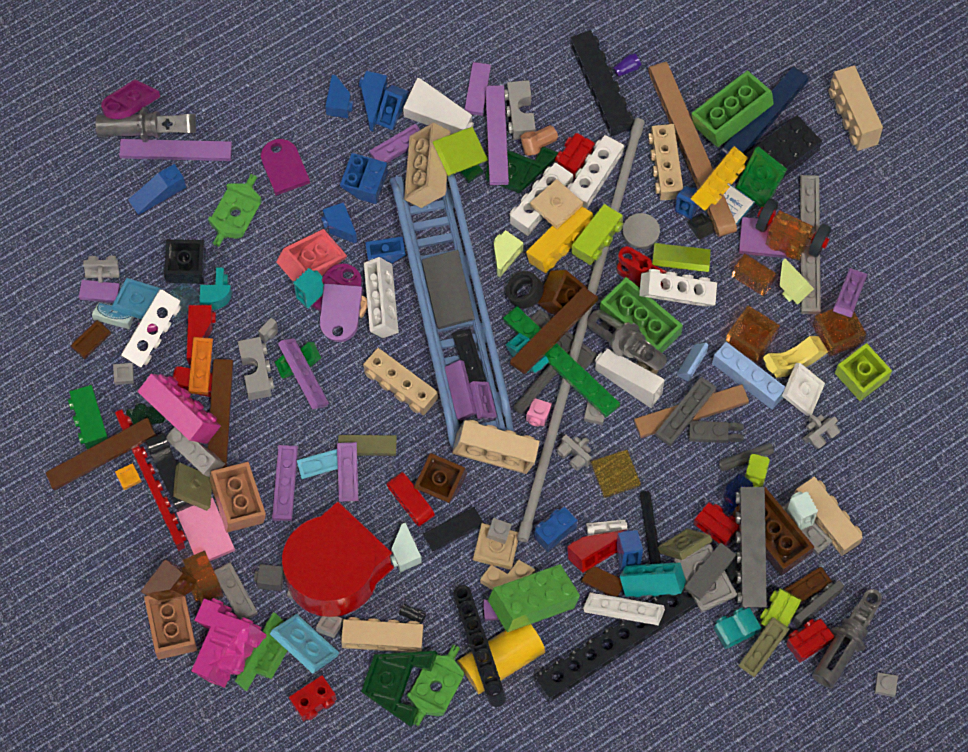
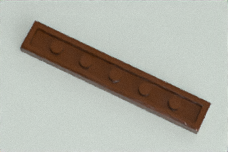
(553, 330)
(221, 406)
(100, 454)

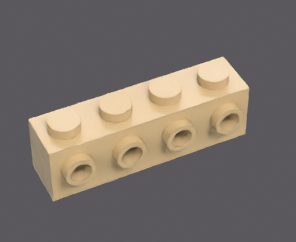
(666, 161)
(400, 381)

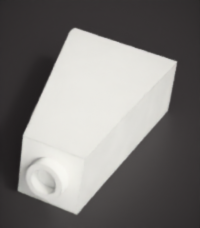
(430, 106)
(631, 377)

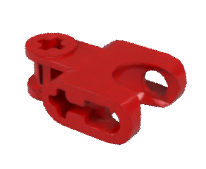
(636, 266)

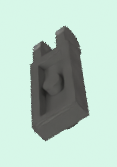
(714, 432)

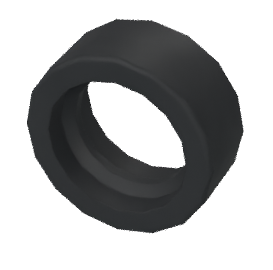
(519, 280)

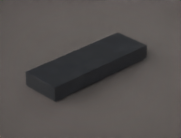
(468, 353)
(453, 529)

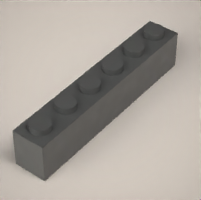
(751, 546)

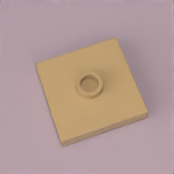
(556, 203)
(494, 552)

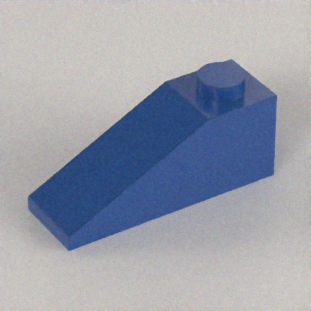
(373, 89)
(158, 189)

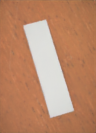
(624, 608)

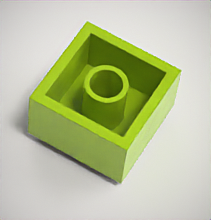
(863, 372)

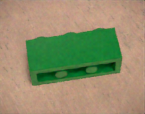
(87, 416)

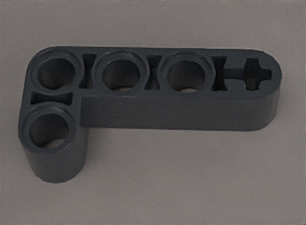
(166, 466)

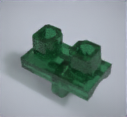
(142, 412)

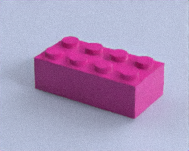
(179, 408)

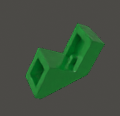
(310, 353)

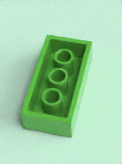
(732, 108)
(653, 321)
(533, 598)

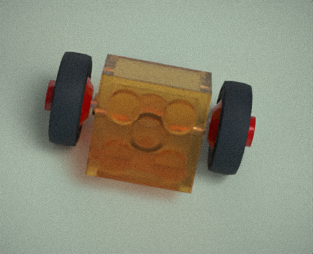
(789, 233)

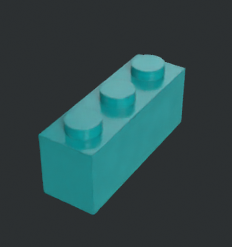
(653, 579)

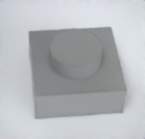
(268, 330)
(123, 373)
(593, 415)
(499, 530)
(329, 625)
(886, 684)

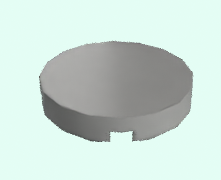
(641, 231)

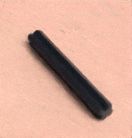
(650, 527)

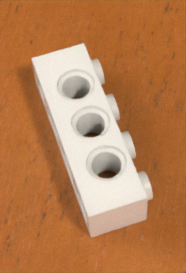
(606, 147)
(528, 221)
(651, 288)
(381, 297)
(172, 307)

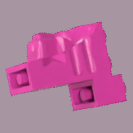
(226, 644)

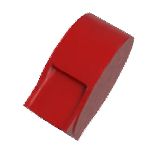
(334, 563)

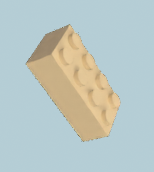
(855, 108)
(425, 171)
(495, 446)

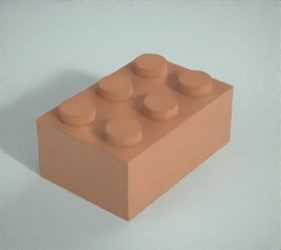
(237, 497)
(170, 626)

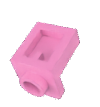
(538, 412)

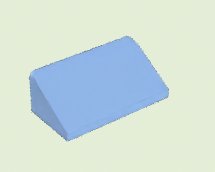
(692, 361)

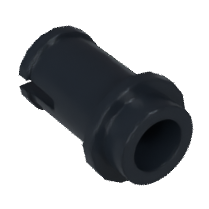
(412, 613)

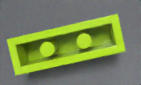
(597, 234)

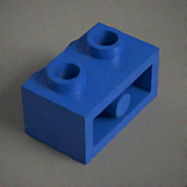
(555, 529)

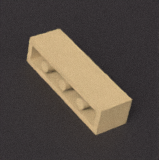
(831, 518)
(382, 635)

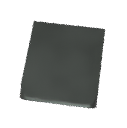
(701, 226)

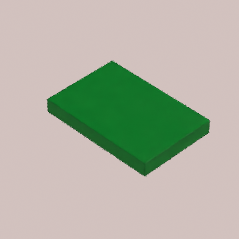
(761, 177)

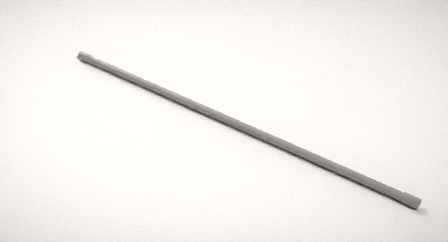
(526, 524)

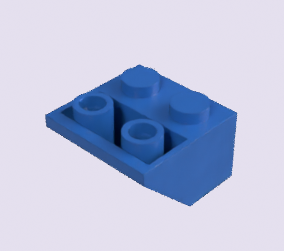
(364, 177)

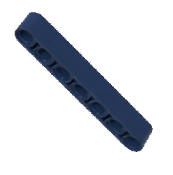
(782, 96)

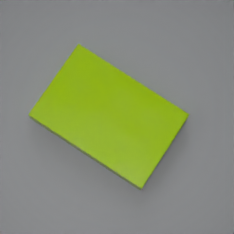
(460, 151)
(681, 257)

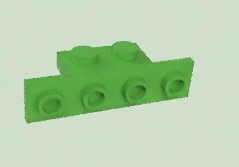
(264, 658)

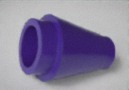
(627, 65)

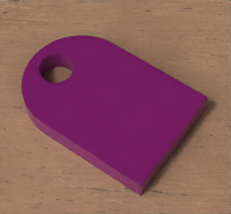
(128, 100)
(285, 167)
(335, 276)

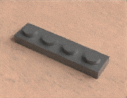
(685, 411)

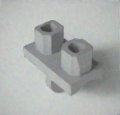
(101, 268)
(827, 426)
(578, 449)

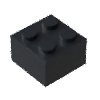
(185, 261)

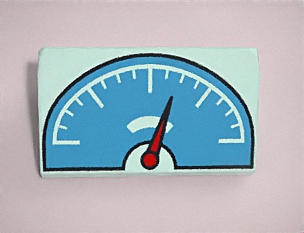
(104, 313)

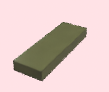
(372, 444)
(763, 647)

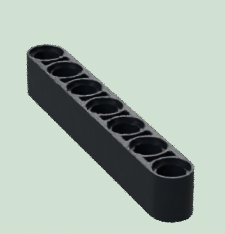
(482, 652)

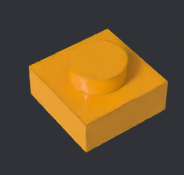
(128, 476)

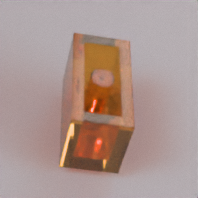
(754, 274)

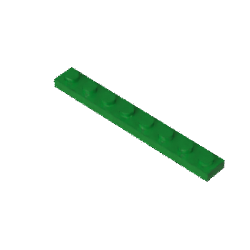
(566, 365)

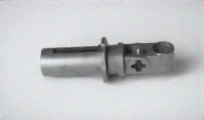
(145, 125)
(626, 340)
(850, 634)

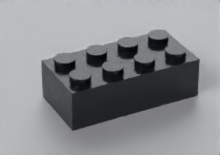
(790, 144)

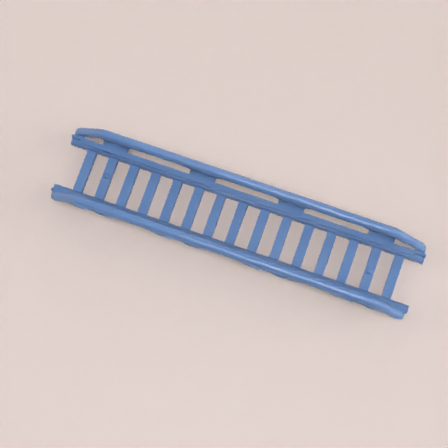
(482, 331)

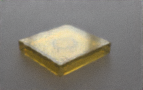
(615, 473)

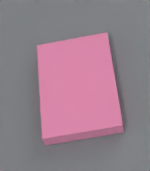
(206, 531)

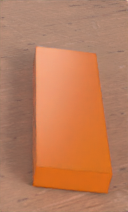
(200, 365)

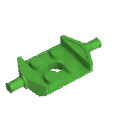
(237, 197)
(446, 673)

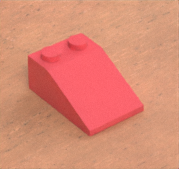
(313, 252)

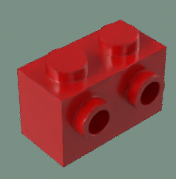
(313, 699)

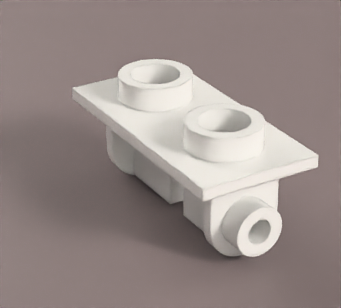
(605, 527)

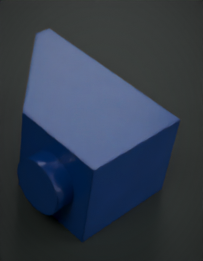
(338, 99)
(391, 106)
(684, 204)
(339, 223)
(387, 249)
(629, 549)

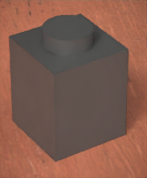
(269, 577)

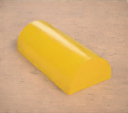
(510, 653)

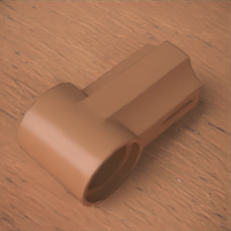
(533, 141)

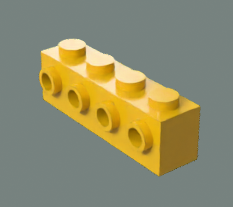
(719, 178)
(557, 242)

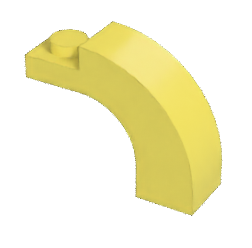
(805, 353)

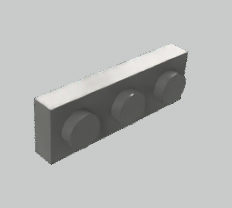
(817, 603)

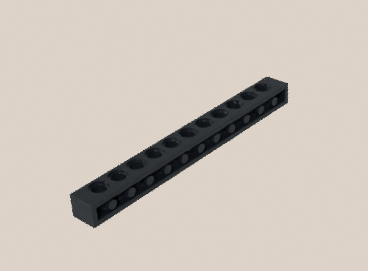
(552, 689)

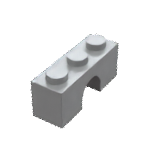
(519, 95)
(258, 383)
(195, 452)

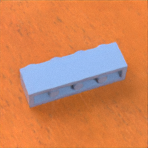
(749, 375)

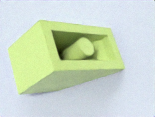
(506, 251)
(793, 283)

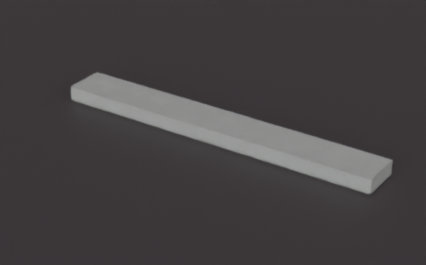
(809, 264)

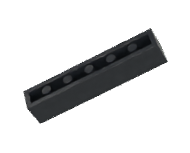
(601, 84)

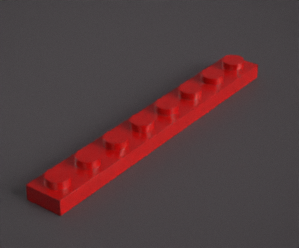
(154, 486)

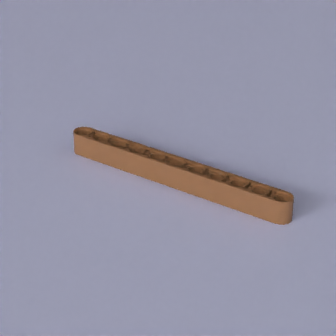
(689, 143)

